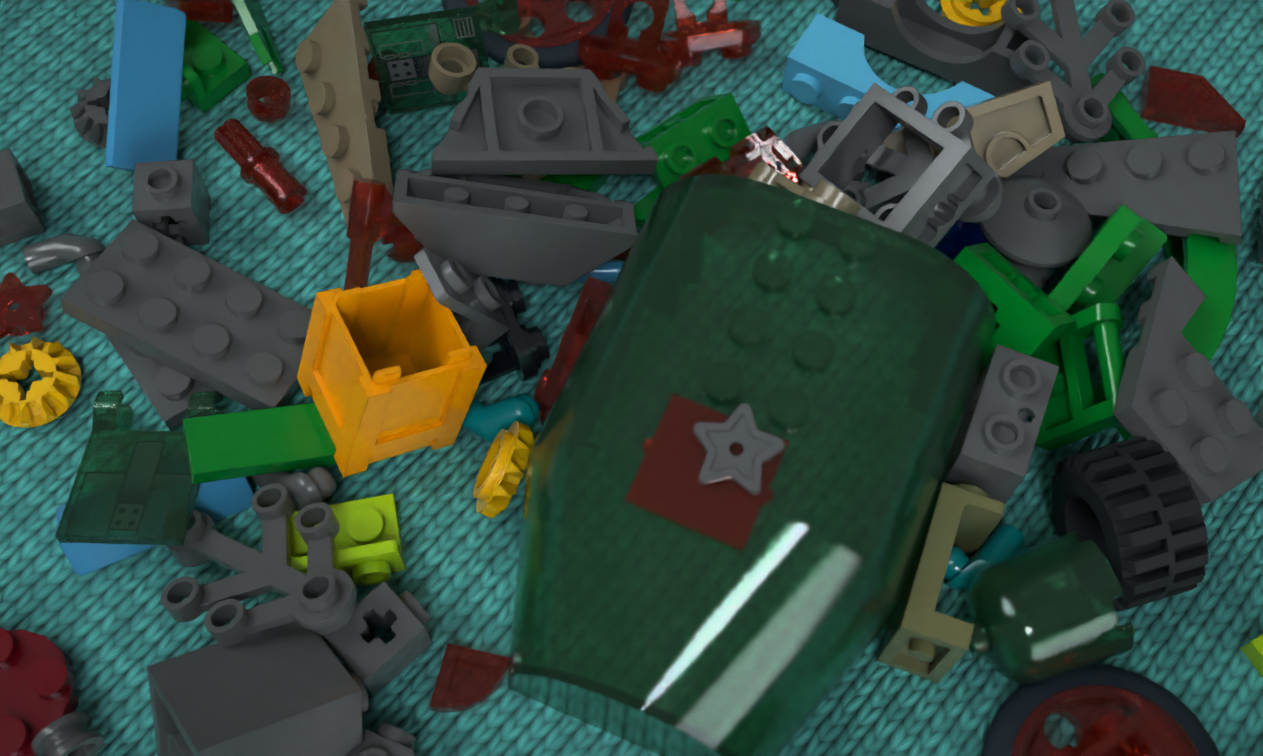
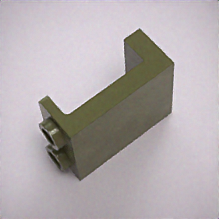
(916, 634)

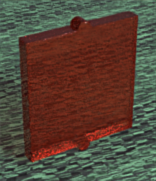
(670, 483)

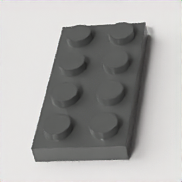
(193, 316)

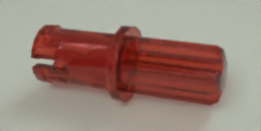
(261, 166)

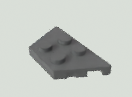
(539, 126)

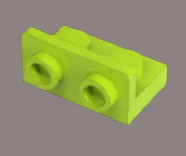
(366, 543)

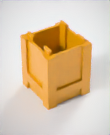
(387, 370)

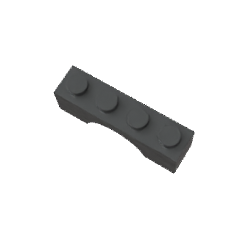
(936, 44)

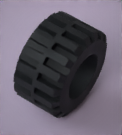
(1138, 514)

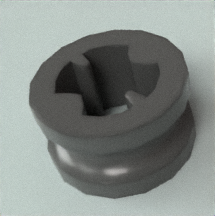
(68, 737)

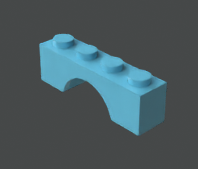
(833, 73)

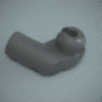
(62, 250)

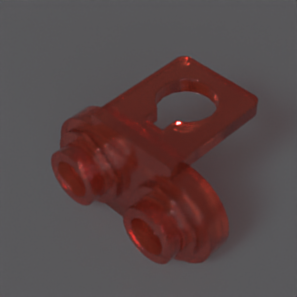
(694, 37)
(629, 55)

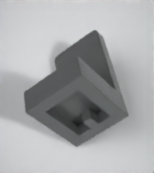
(471, 299)

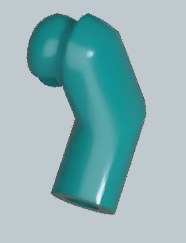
(490, 419)
(1001, 544)

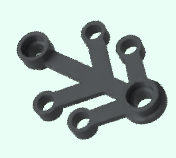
(1081, 107)
(908, 168)
(315, 600)

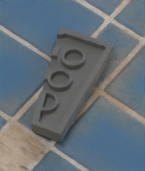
(1169, 180)

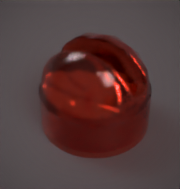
(276, 97)
(404, 242)

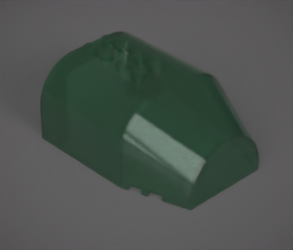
(839, 345)

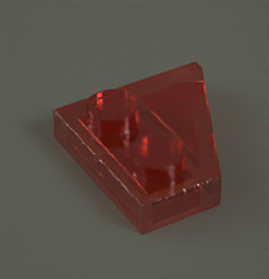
(585, 313)

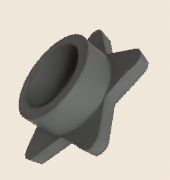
(742, 469)

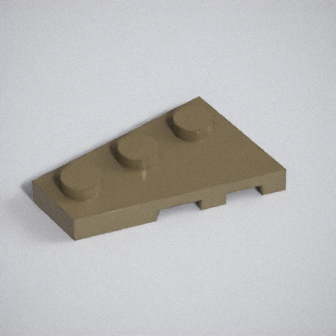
(1007, 128)

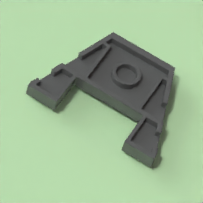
(1178, 398)

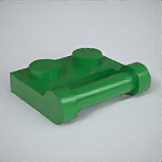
(1071, 406)

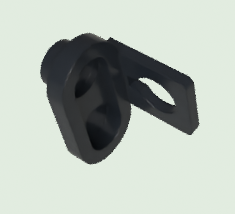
(520, 346)

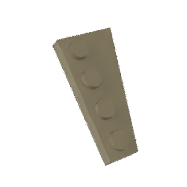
(344, 99)

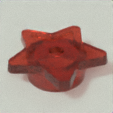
(29, 314)

